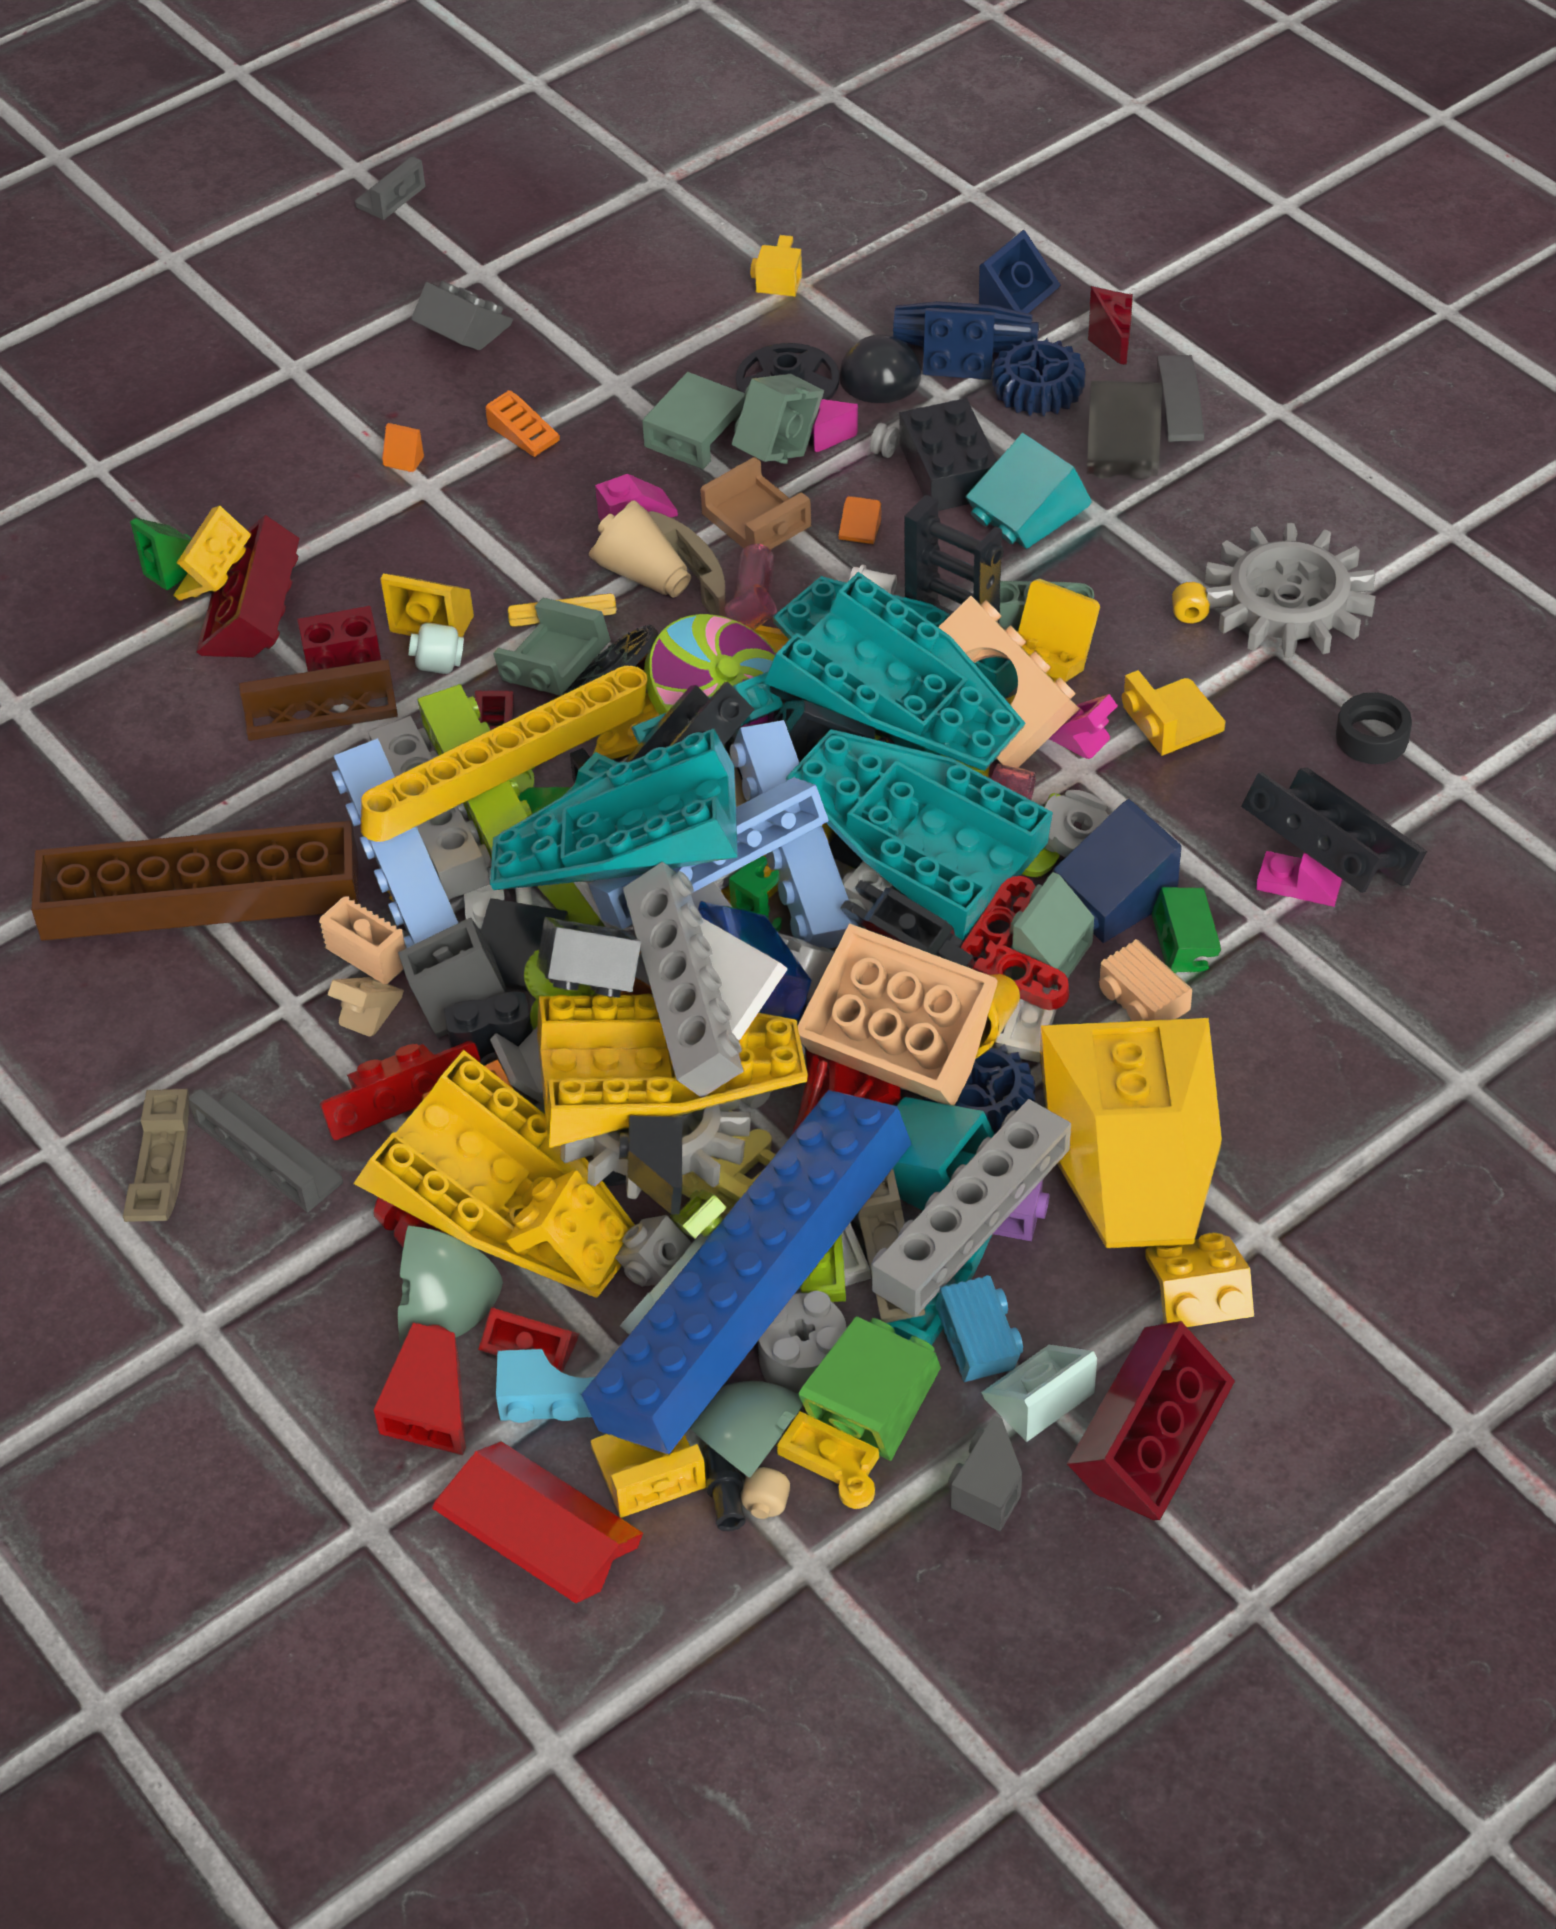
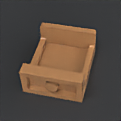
(753, 508)

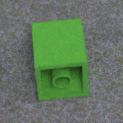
(871, 1384)

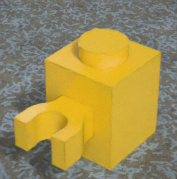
(778, 268)

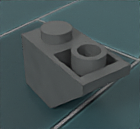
(989, 1479)

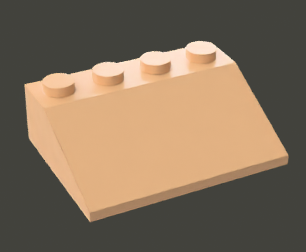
(899, 1014)

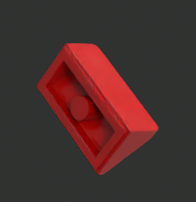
(515, 1332)

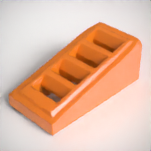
(510, 407)

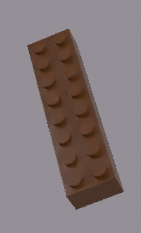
(193, 880)

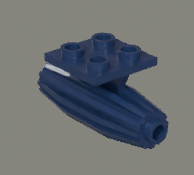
(961, 336)

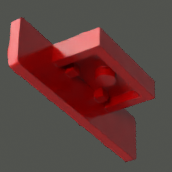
(388, 1087)

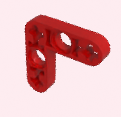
(1000, 955)

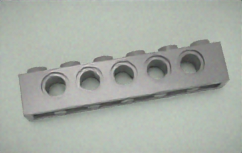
(447, 837)
(683, 980)
(970, 1207)

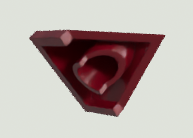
(1110, 322)

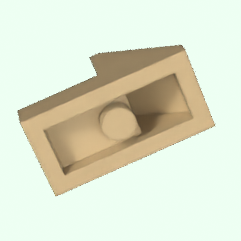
(364, 1003)

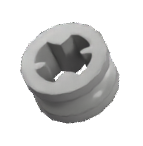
(884, 440)

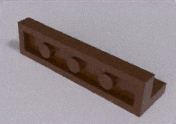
(318, 693)

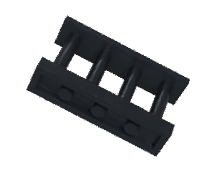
(924, 556)
(697, 713)
(1334, 829)

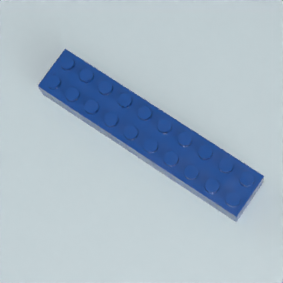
(746, 1272)

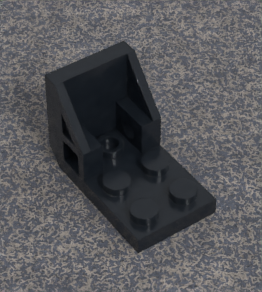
(810, 723)

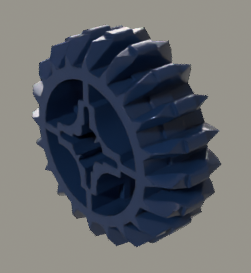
(1038, 376)
(991, 1079)

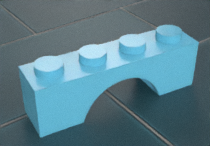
(536, 1390)

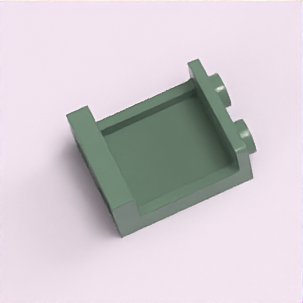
(691, 419)
(556, 649)

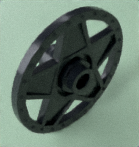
(788, 362)
(623, 652)

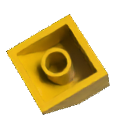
(418, 601)

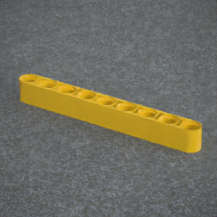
(502, 753)

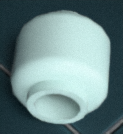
(436, 648)

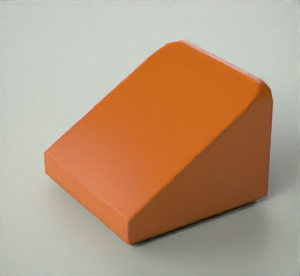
(402, 448)
(860, 520)

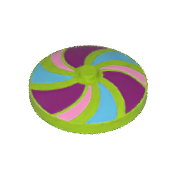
(703, 653)

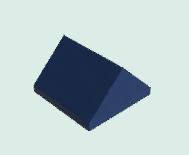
(1016, 276)

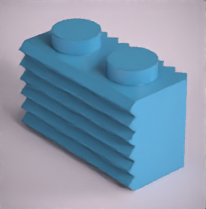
(978, 1328)

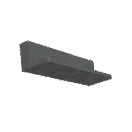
(265, 1148)

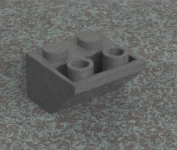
(460, 315)
(451, 969)

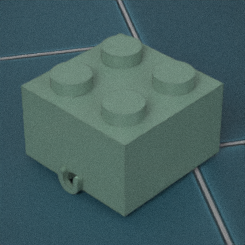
(777, 417)

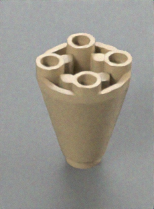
(639, 551)

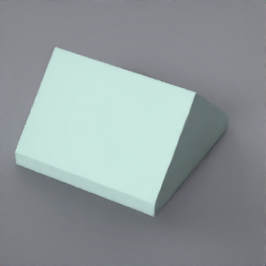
(1043, 1388)

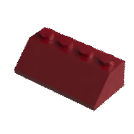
(248, 607)
(1152, 1420)

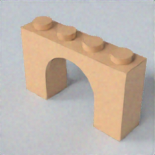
(1038, 699)

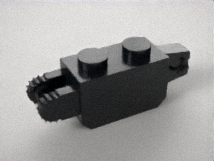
(907, 923)

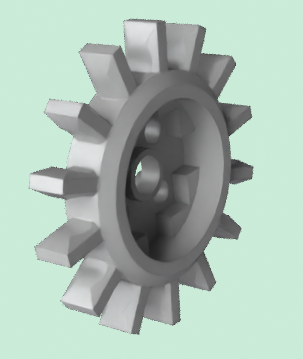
(1294, 568)
(703, 1136)

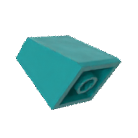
(1028, 493)
(940, 1142)

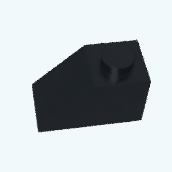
(655, 1158)

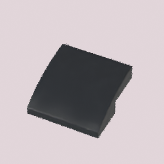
(515, 935)

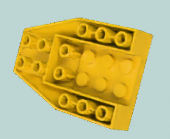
(613, 1062)
(1139, 1124)
(472, 1165)

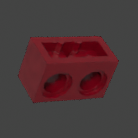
(339, 639)

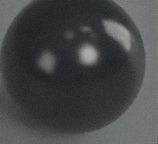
(880, 370)

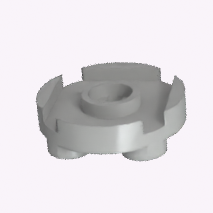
(1067, 809)

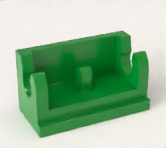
(750, 889)
(1185, 928)

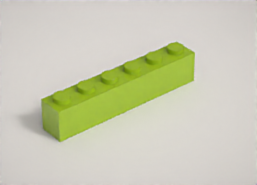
(452, 721)

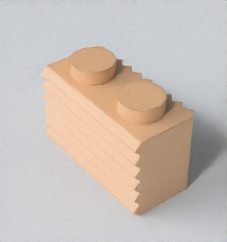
(363, 939)
(1144, 984)

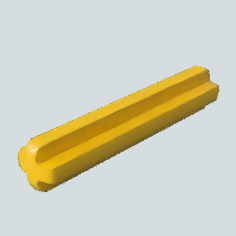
(526, 613)

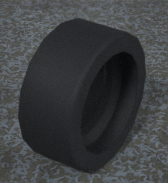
(1373, 707)

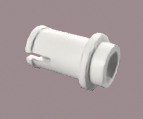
(884, 580)

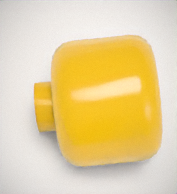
(1190, 602)

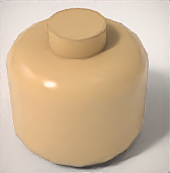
(765, 1493)

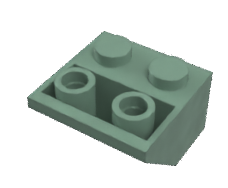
(1053, 928)

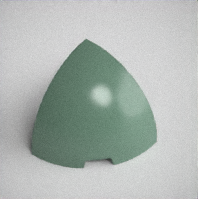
(444, 1283)
(747, 1421)

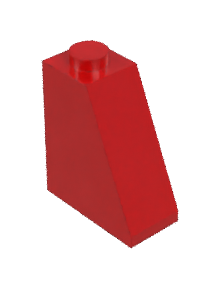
(425, 1392)

